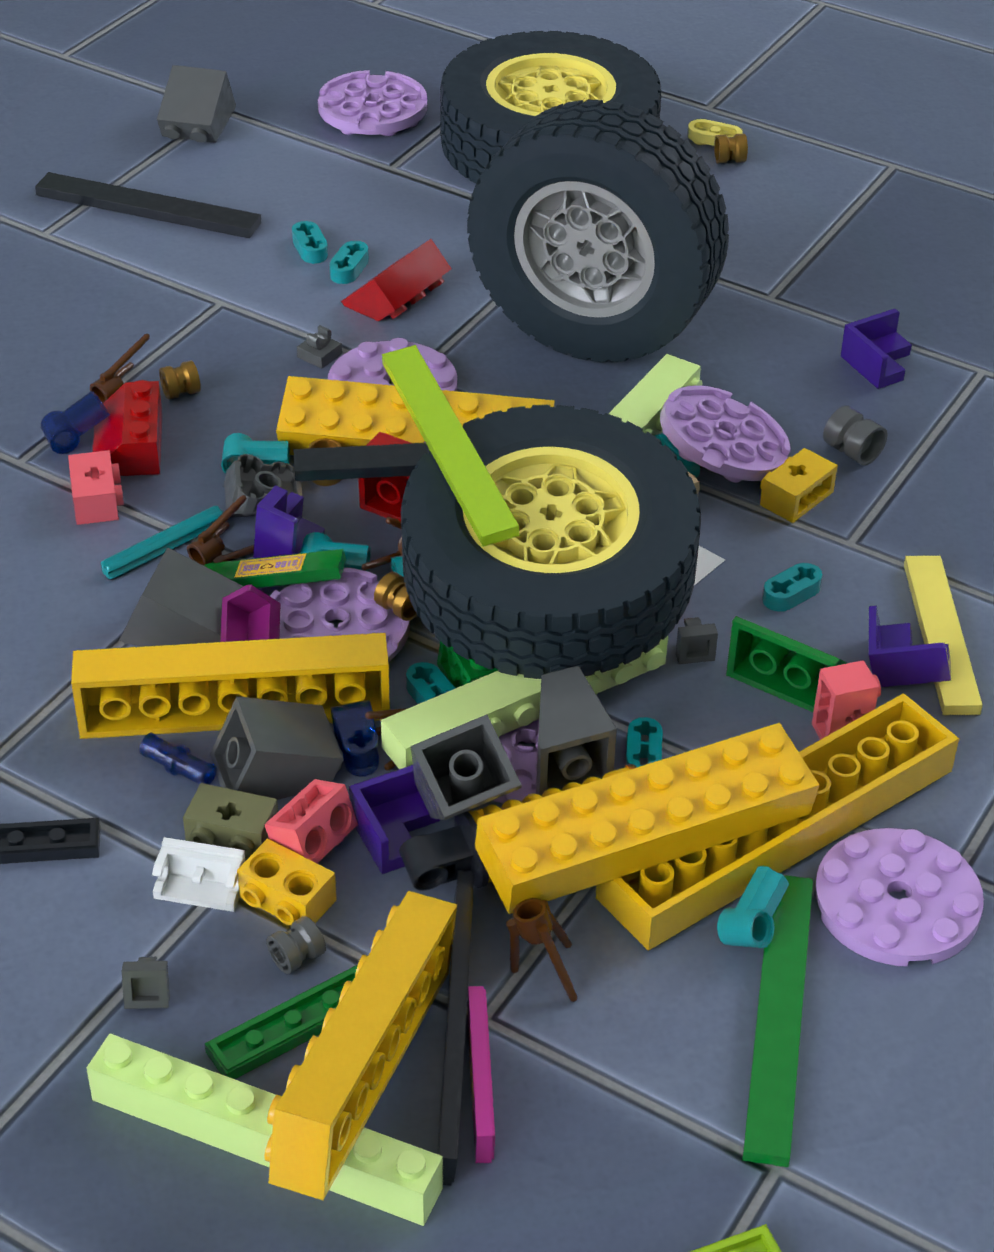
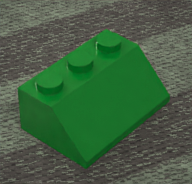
(776, 663)

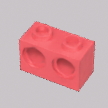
(314, 820)

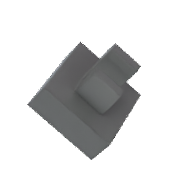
(319, 348)
(696, 642)
(145, 983)

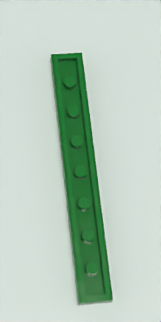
(778, 1030)

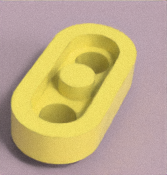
(704, 131)

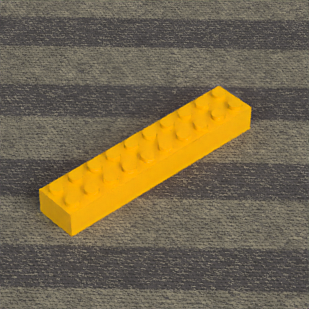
(859, 777)

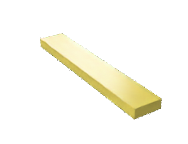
(941, 625)

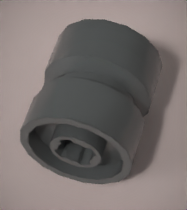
(854, 435)

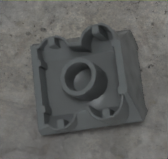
(255, 480)

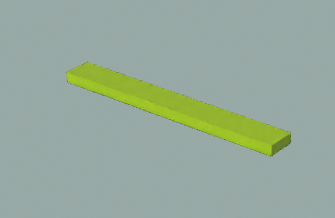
(450, 446)

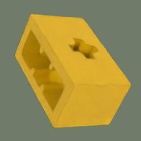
(798, 485)

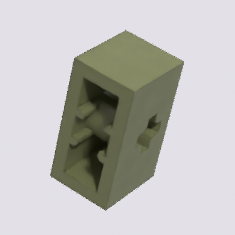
(228, 818)

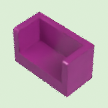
(249, 616)

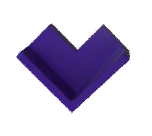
(873, 347)
(281, 525)
(900, 662)
(386, 813)

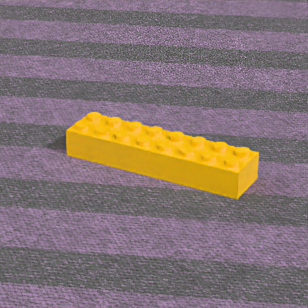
(359, 411)
(196, 684)
(645, 816)
(359, 1046)

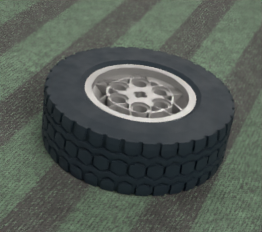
(571, 280)

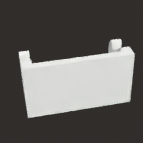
(198, 874)

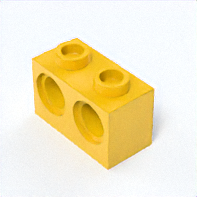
(286, 883)

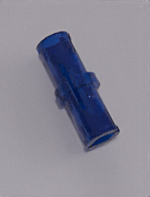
(159, 749)

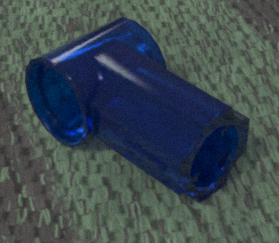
(65, 427)

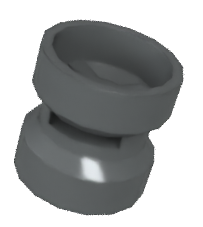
(295, 945)

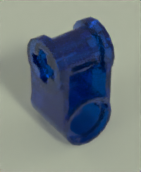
(356, 737)

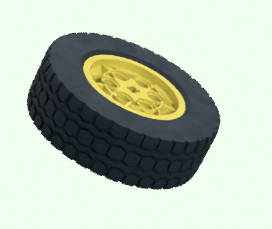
(519, 75)
(598, 552)

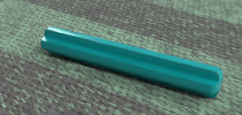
(157, 544)

